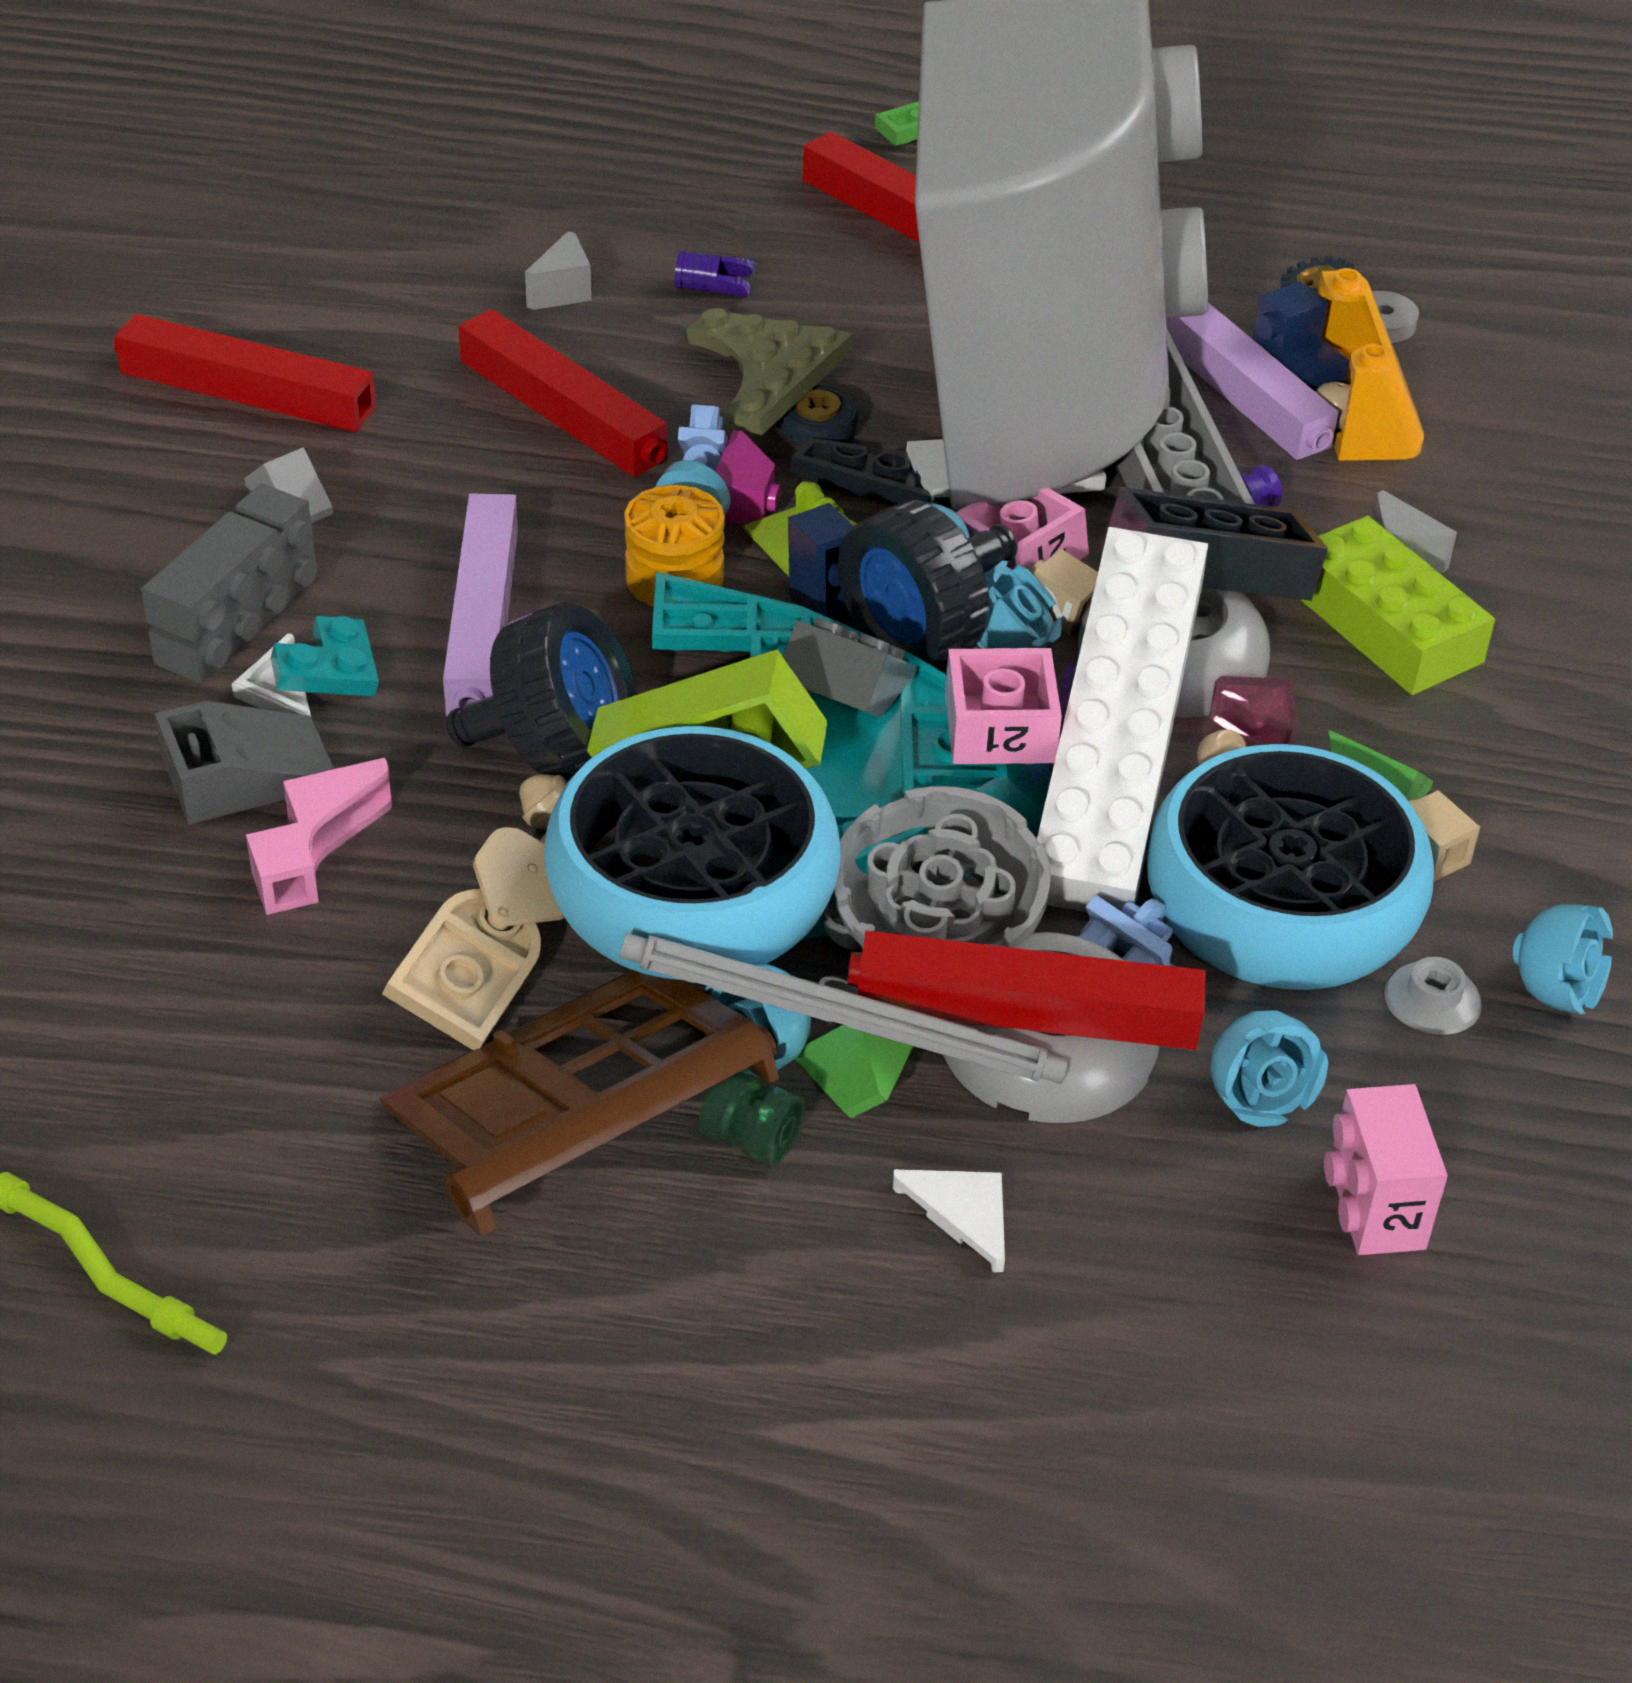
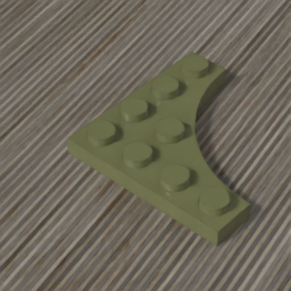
(776, 361)

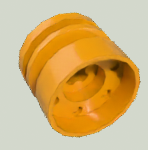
(675, 534)

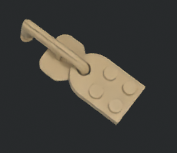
(473, 966)

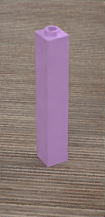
(1255, 382)
(480, 596)

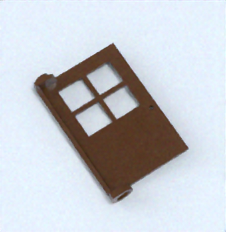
(518, 1115)

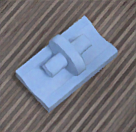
(704, 438)
(1134, 930)

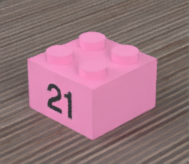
(1039, 523)
(1002, 706)
(1385, 1169)

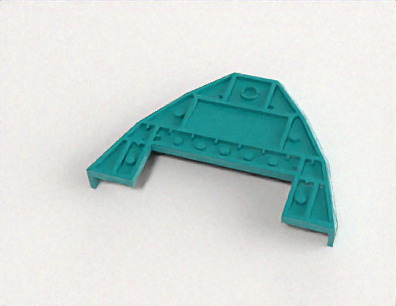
(863, 755)

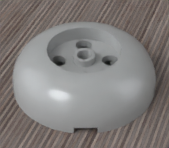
(1225, 641)
(964, 837)
(1098, 1073)

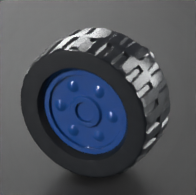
(920, 579)
(547, 686)

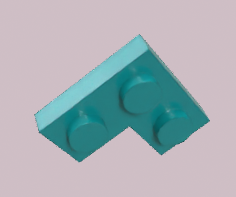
(336, 665)

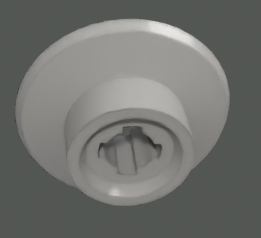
(1433, 996)

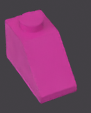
(749, 480)

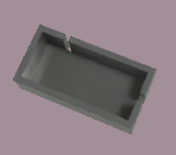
(230, 583)

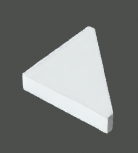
(259, 687)
(962, 1205)

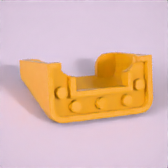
(1379, 408)

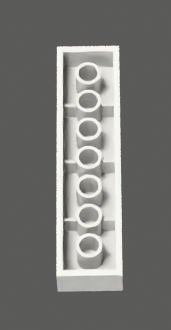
(1120, 717)

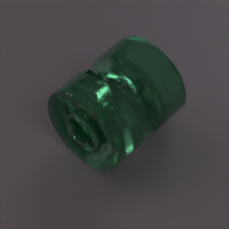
(757, 1118)

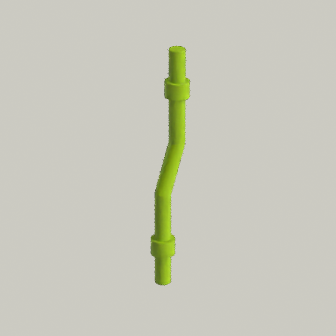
(166, 1314)

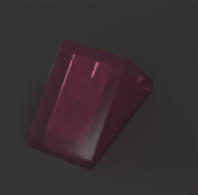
(1256, 708)

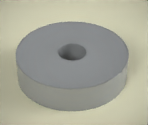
(1398, 314)

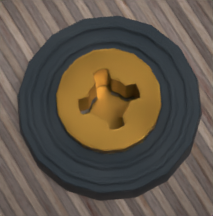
(822, 415)

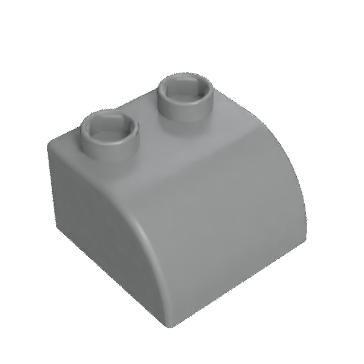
(1051, 234)

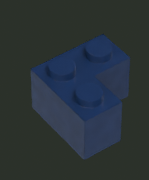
(1291, 330)
(813, 559)

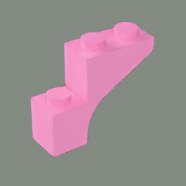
(322, 816)

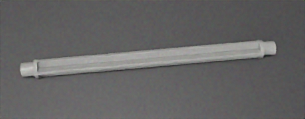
(843, 1007)

